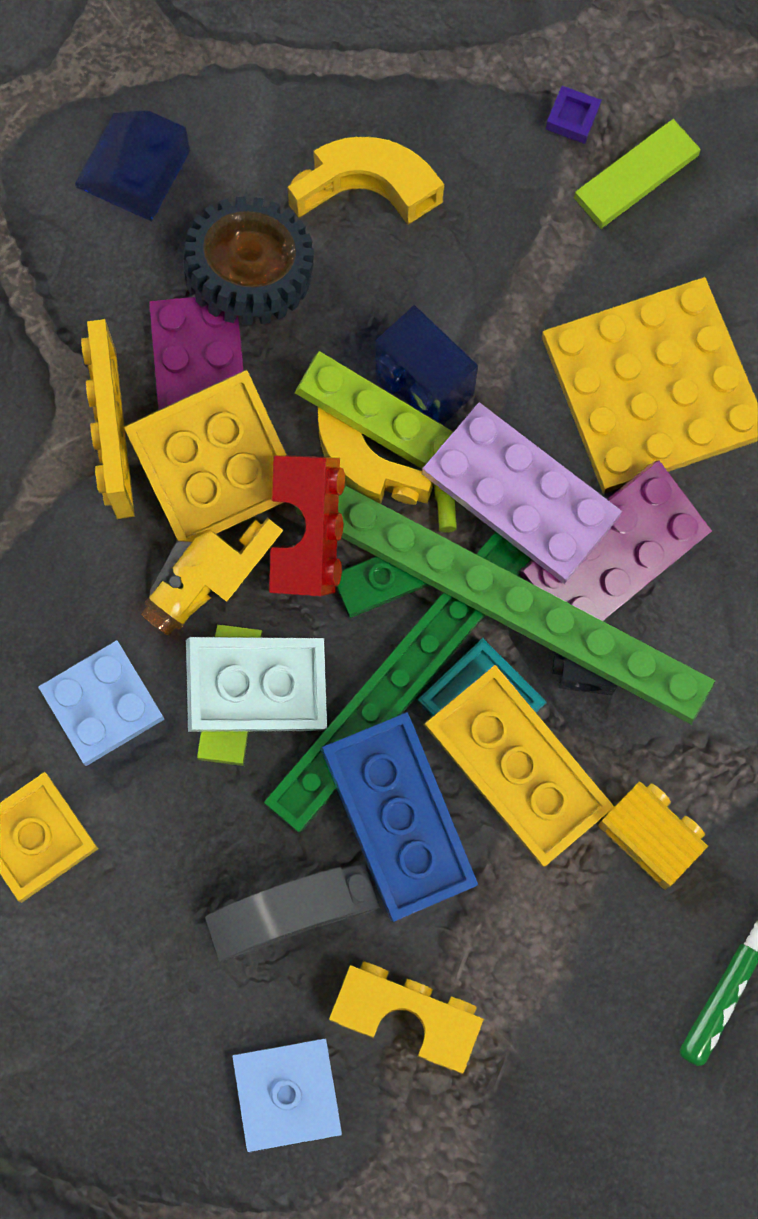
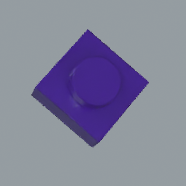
(573, 114)

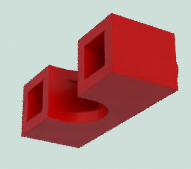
(314, 488)

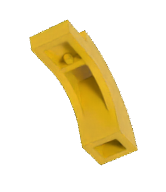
(368, 165)
(365, 469)

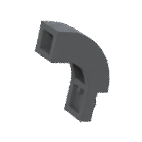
(290, 910)

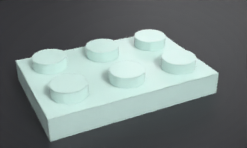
(256, 684)

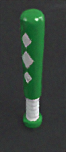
(721, 1003)

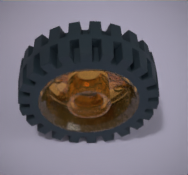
(261, 287)

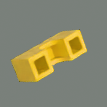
(448, 1028)

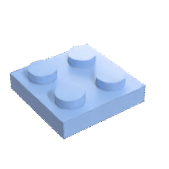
(101, 703)

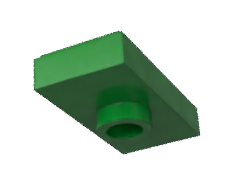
(374, 585)

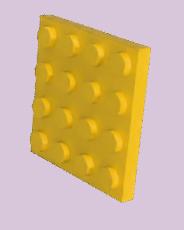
(654, 383)

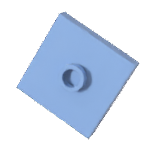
(286, 1095)

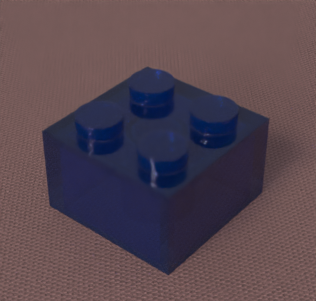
(425, 366)

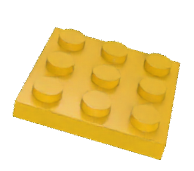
(209, 457)

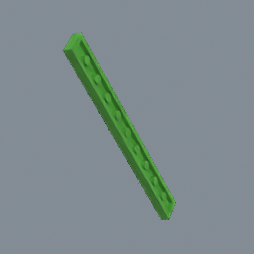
(523, 607)

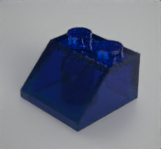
(135, 161)

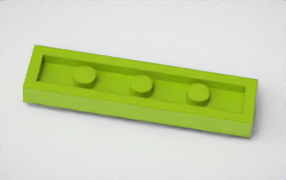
(371, 410)

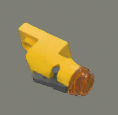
(201, 567)

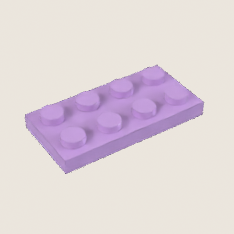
(521, 492)

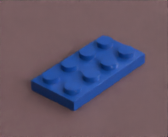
(399, 816)

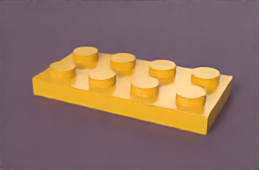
(108, 430)
(519, 766)

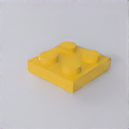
(39, 837)

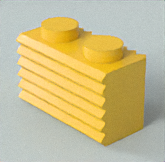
(654, 834)

